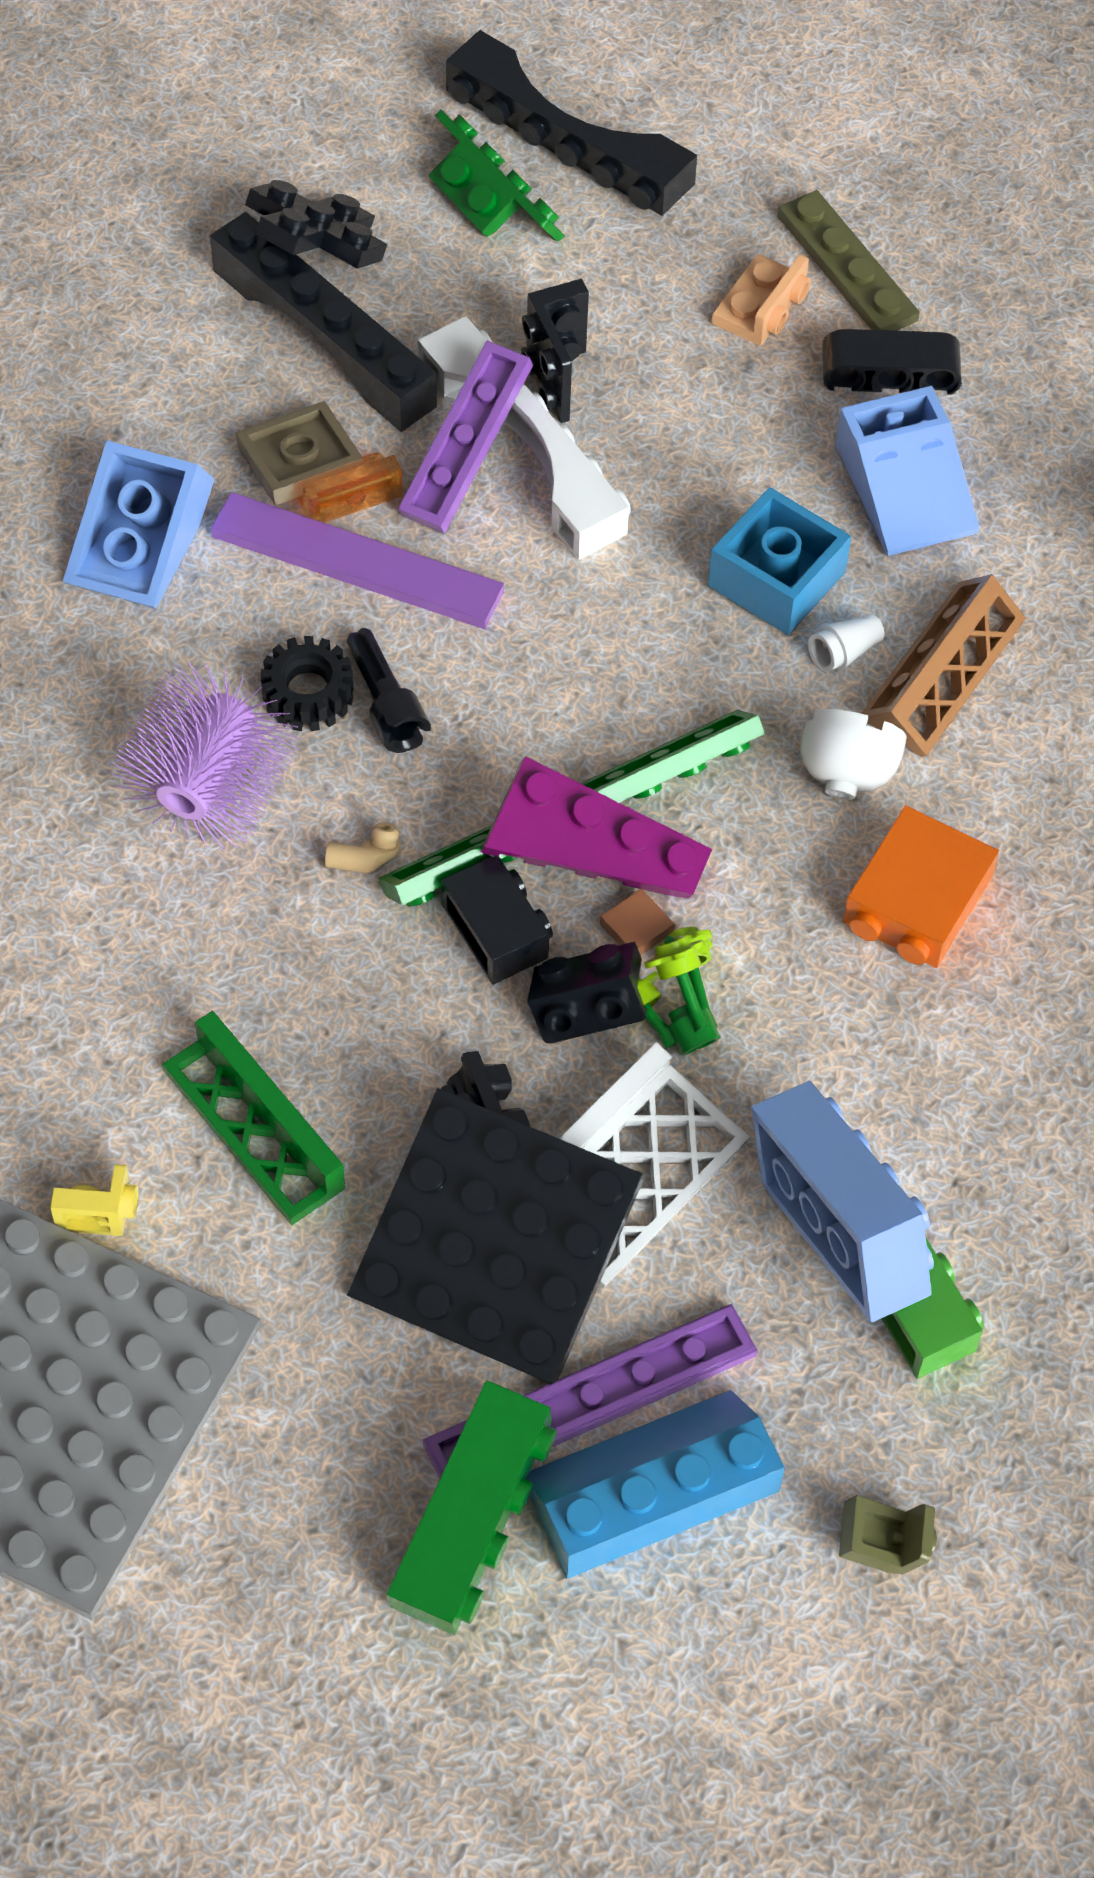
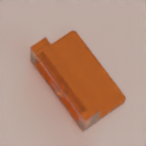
(353, 489)

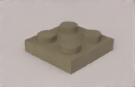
(297, 450)

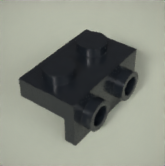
(587, 992)

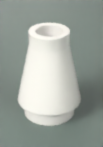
(842, 642)

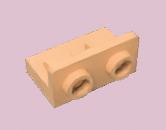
(762, 298)

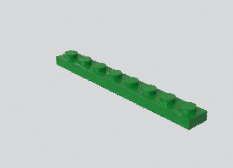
(634, 778)

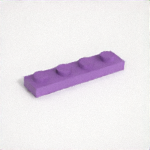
(465, 437)

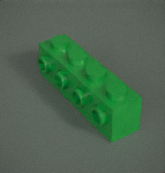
(471, 1507)

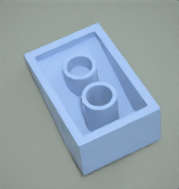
(137, 524)

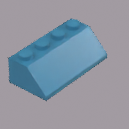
(654, 1482)

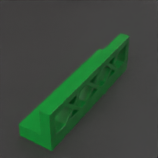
(270, 1106)

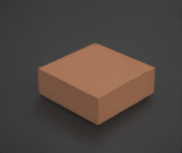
(637, 920)

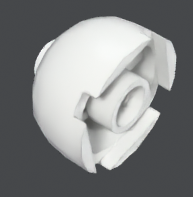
(848, 752)

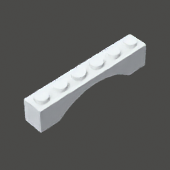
(584, 505)

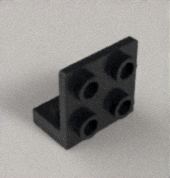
(555, 337)

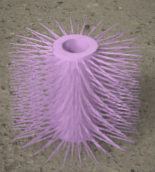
(206, 755)

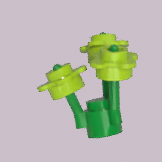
(681, 956)

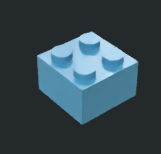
(779, 560)

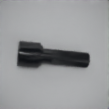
(395, 709)

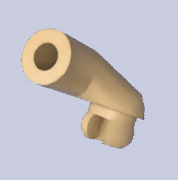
(368, 856)

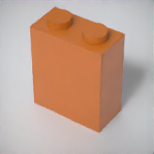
(920, 887)

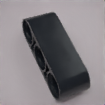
(891, 360)

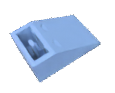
(907, 470)

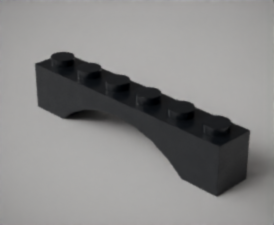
(642, 166)
(375, 361)

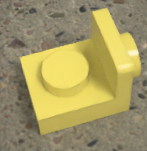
(96, 1211)

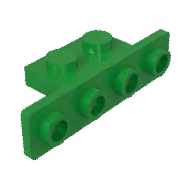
(480, 188)

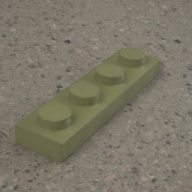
(847, 263)

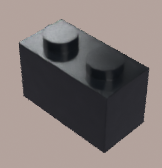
(496, 918)

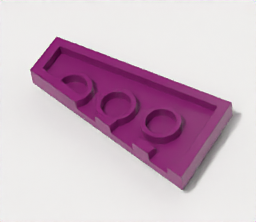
(581, 830)

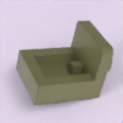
(886, 1535)

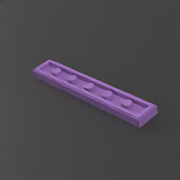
(358, 560)
(630, 1379)

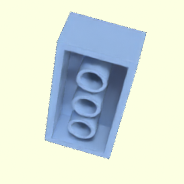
(843, 1200)

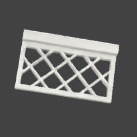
(620, 1107)

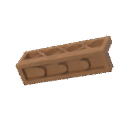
(932, 652)

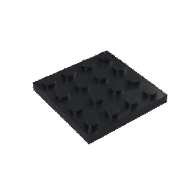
(496, 1236)

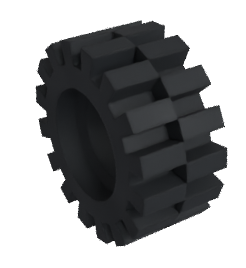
(303, 659)

